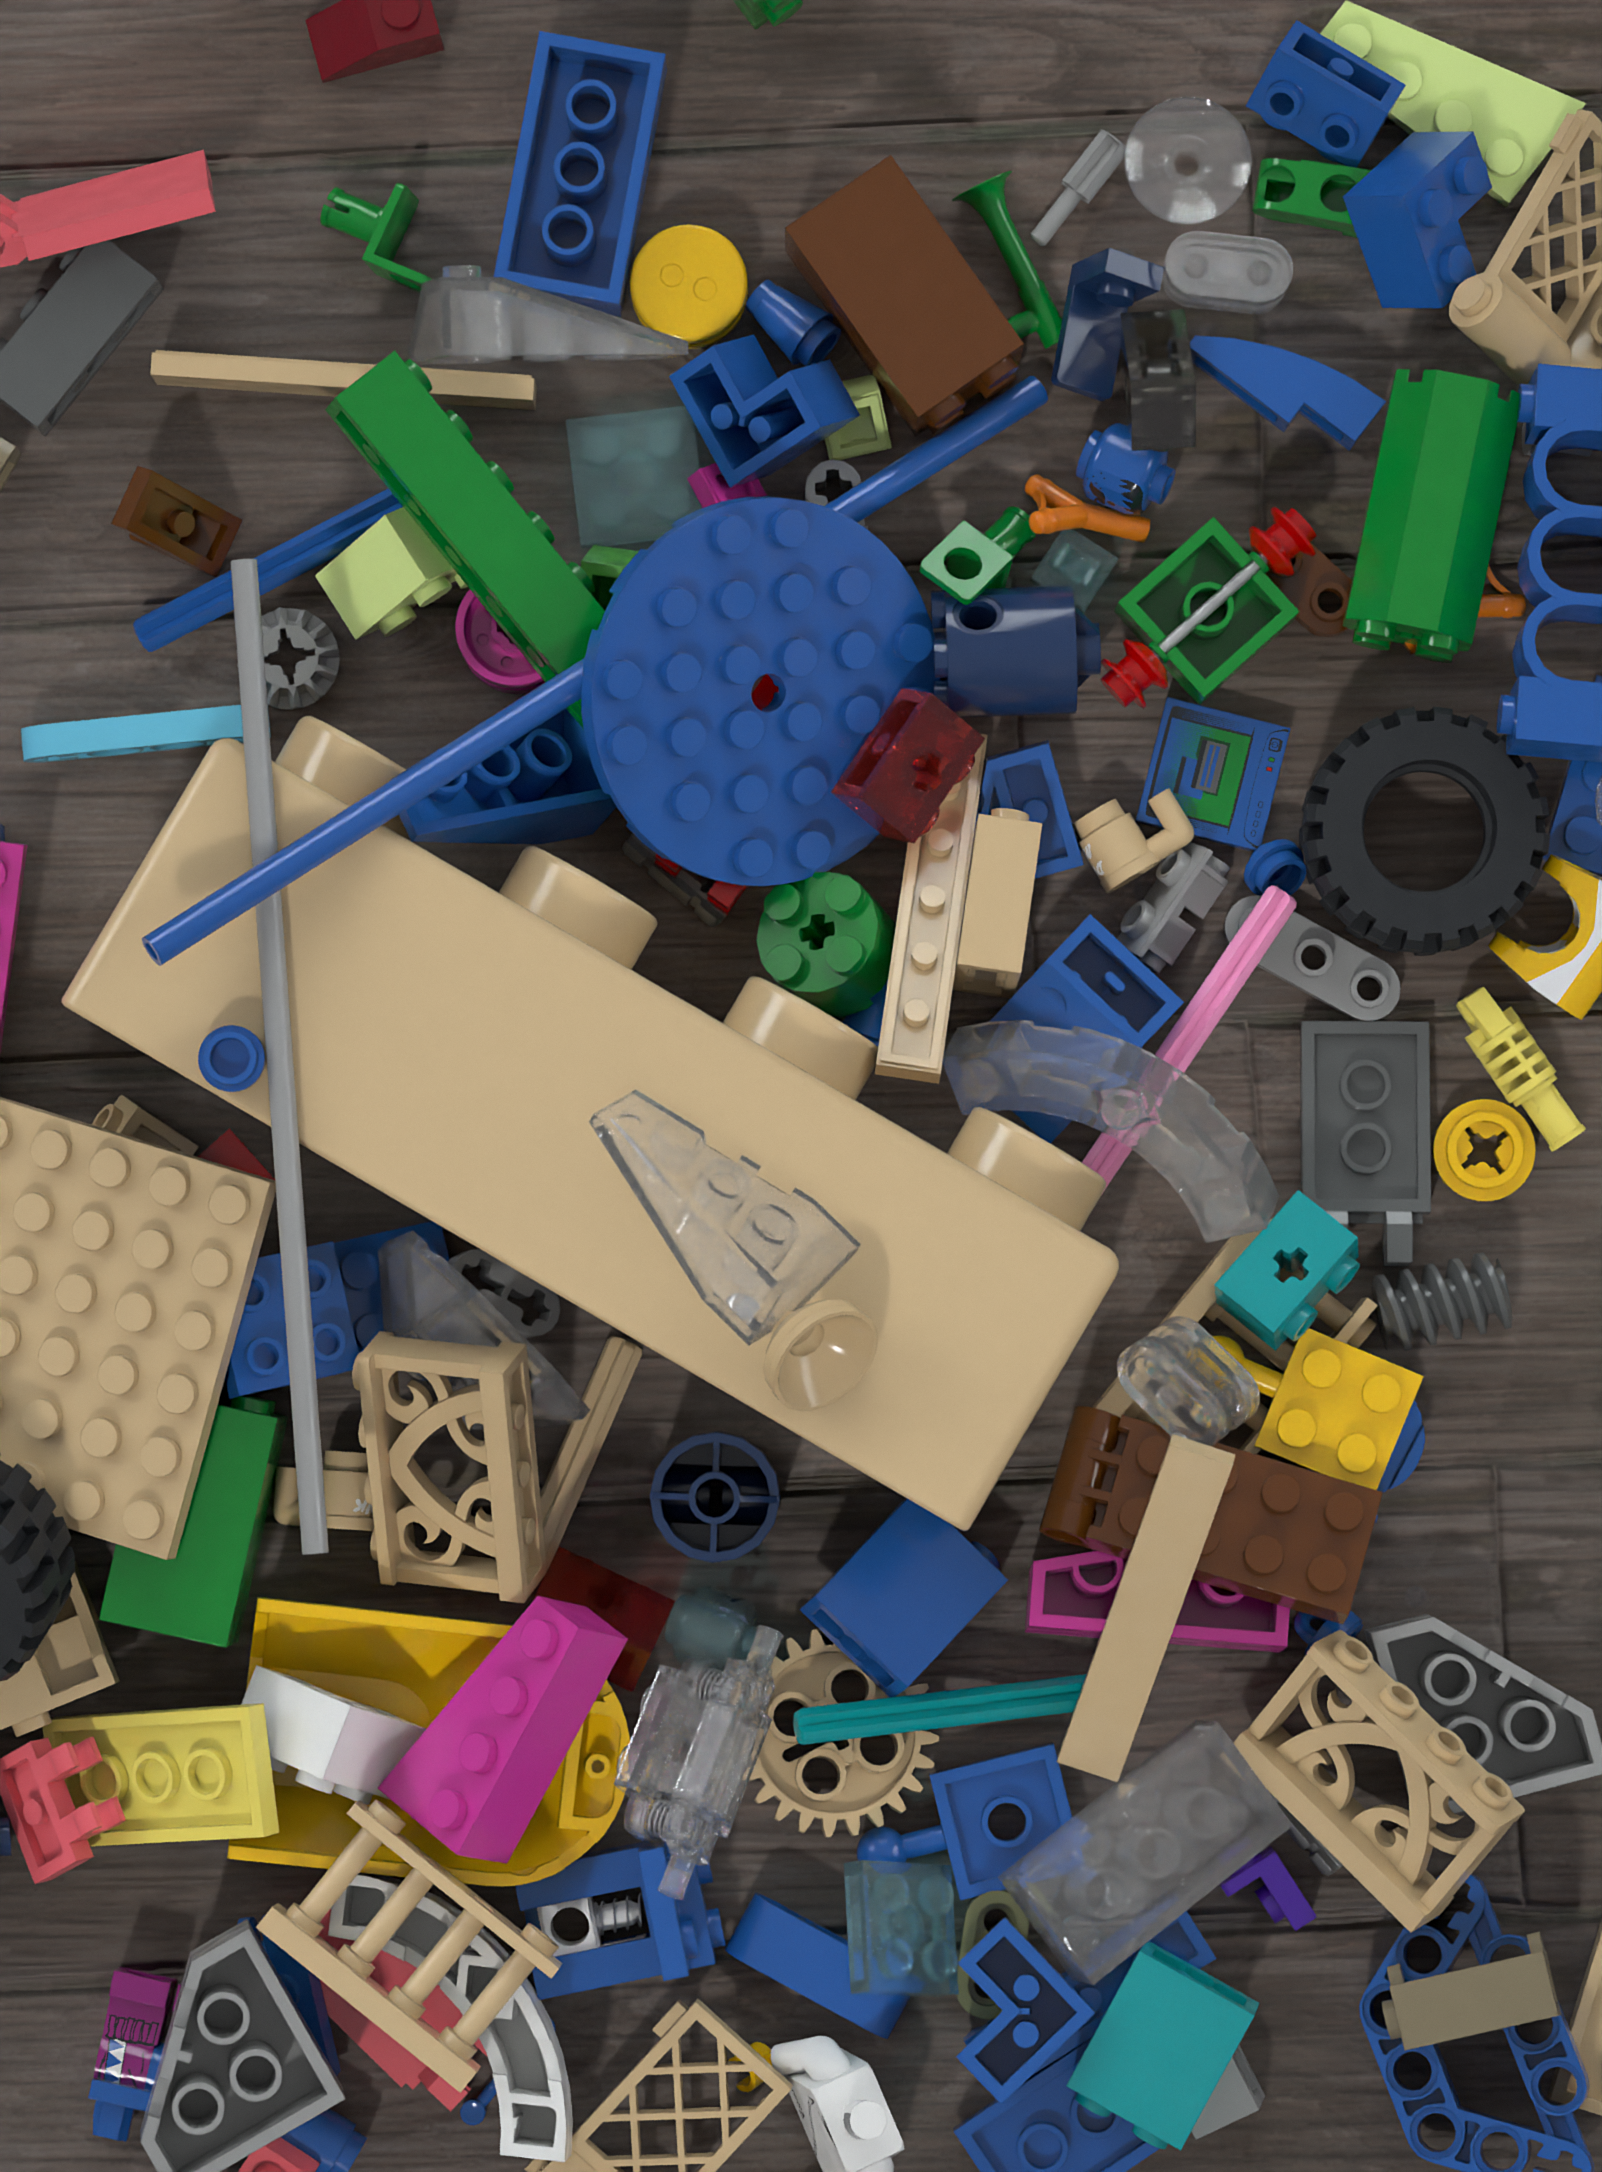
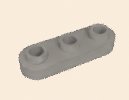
(1342, 967)

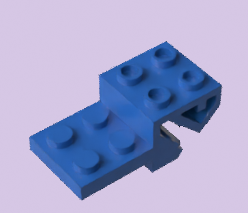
(343, 1309)

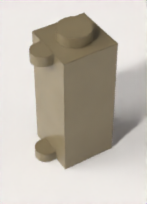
(1471, 1999)

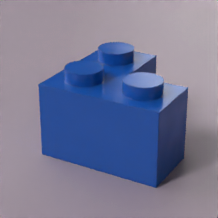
(1410, 217)
(753, 416)
(1036, 2012)

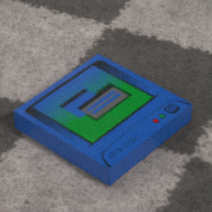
(1217, 769)

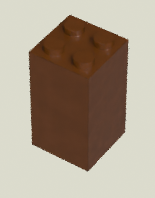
(904, 298)

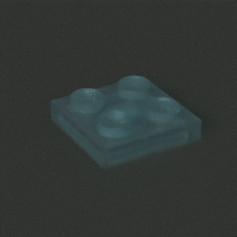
(632, 474)
(901, 1929)

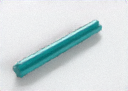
(937, 1710)

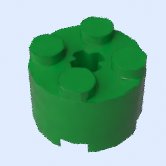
(826, 942)

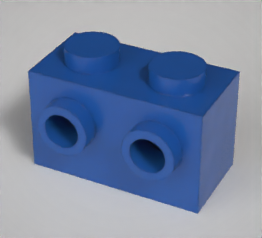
(1325, 95)

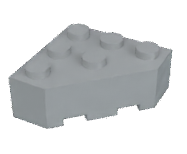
(1499, 1711)
(233, 2062)

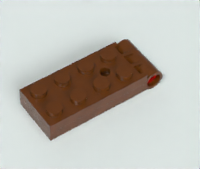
(1274, 1534)

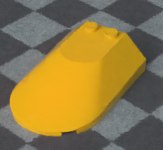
(413, 1671)

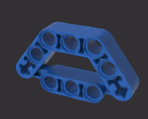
(1439, 2095)

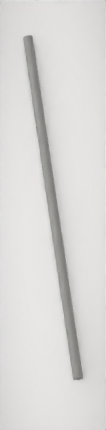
(280, 1064)

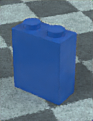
(904, 1595)

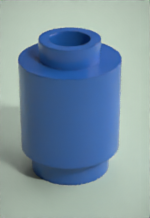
(328, 2140)

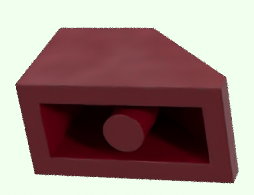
(371, 35)

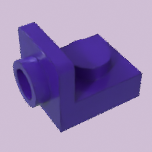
(1278, 1894)

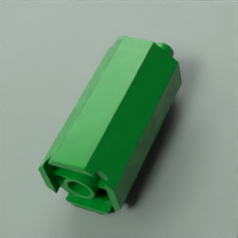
(1431, 514)

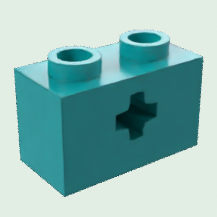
(1295, 1237)

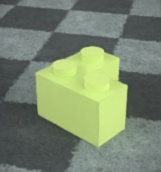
(387, 576)

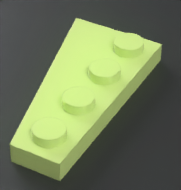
(1459, 93)

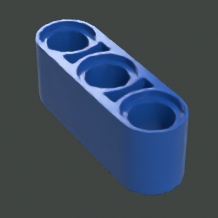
(809, 1962)

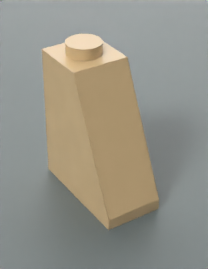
(997, 903)

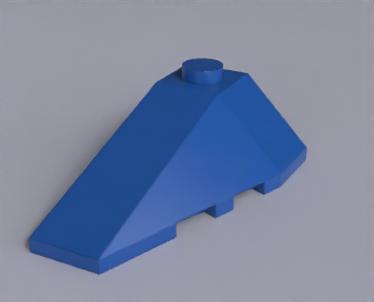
(523, 794)

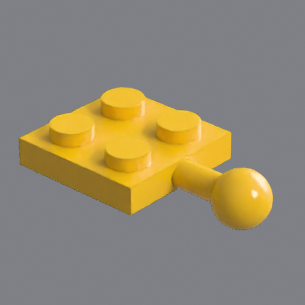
(1332, 1407)

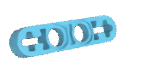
(131, 734)

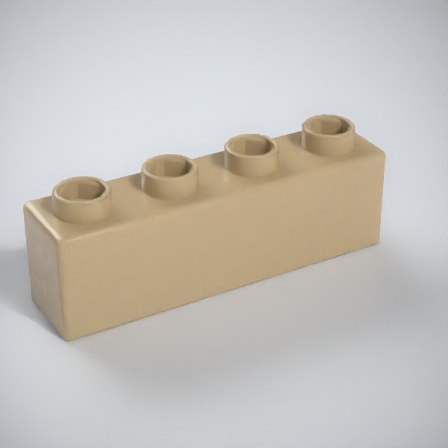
(476, 1032)

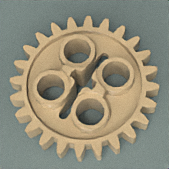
(860, 1785)

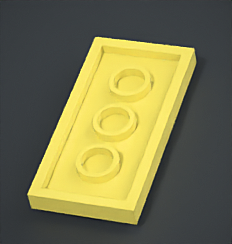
(176, 1772)

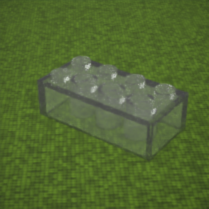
(1145, 1851)

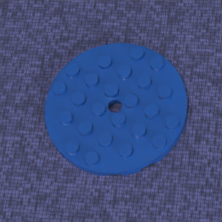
(674, 671)

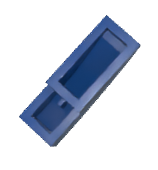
(1286, 384)

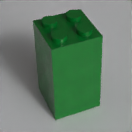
(210, 1580)

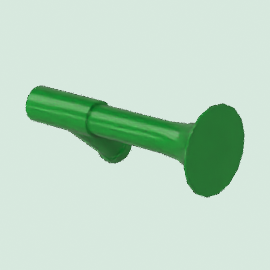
(1040, 311)

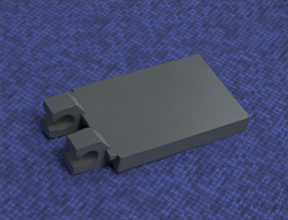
(1367, 1126)

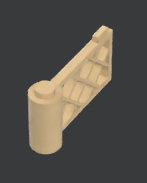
(1501, 309)
(589, 2158)

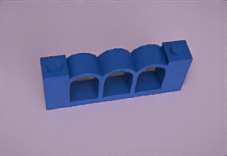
(1544, 711)

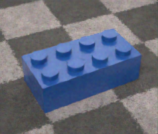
(581, 169)

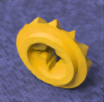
(1513, 1154)

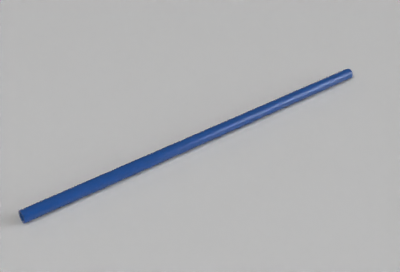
(542, 703)

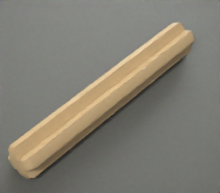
(586, 1439)

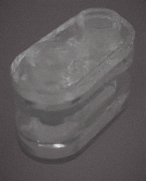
(1226, 272)
(1188, 1381)

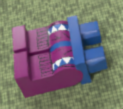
(129, 2049)

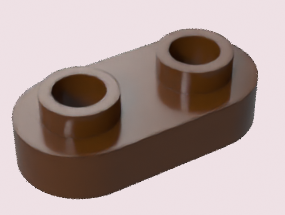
(1309, 580)

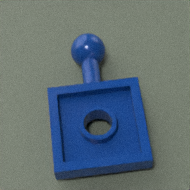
(964, 1802)

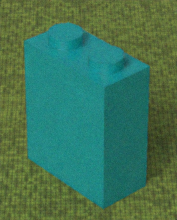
(1162, 2047)

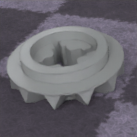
(312, 675)

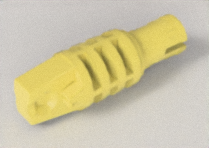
(1518, 1066)

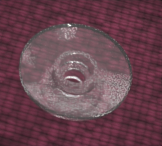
(1193, 129)

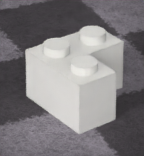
(329, 1735)

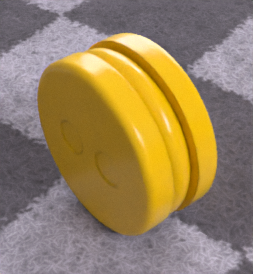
(689, 284)

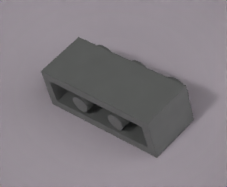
(72, 331)

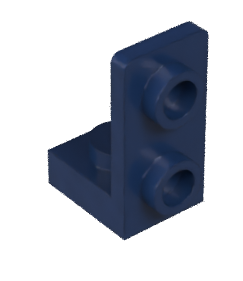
(1091, 320)

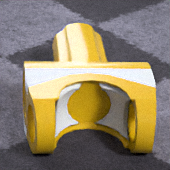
(1571, 967)

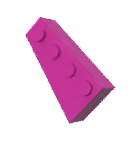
(1077, 1591)
(506, 1731)

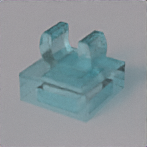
(1075, 563)

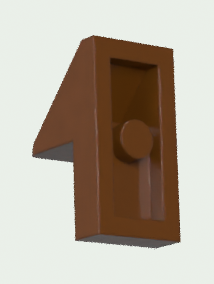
(176, 522)

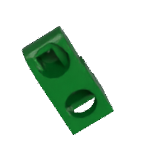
(1306, 193)

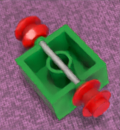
(1207, 609)

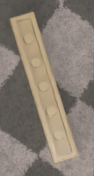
(332, 378)
(929, 937)
(1145, 1607)

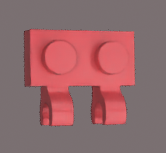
(42, 1810)

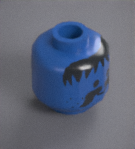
(1121, 476)

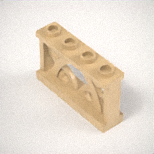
(405, 1494)
(1433, 1767)

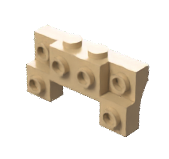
(63, 1668)

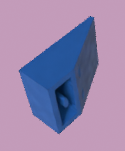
(1092, 986)

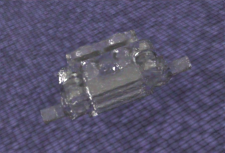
(696, 1754)

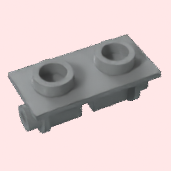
(1184, 880)

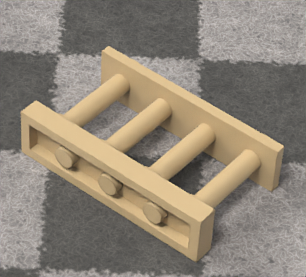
(1200, 1299)
(401, 2009)

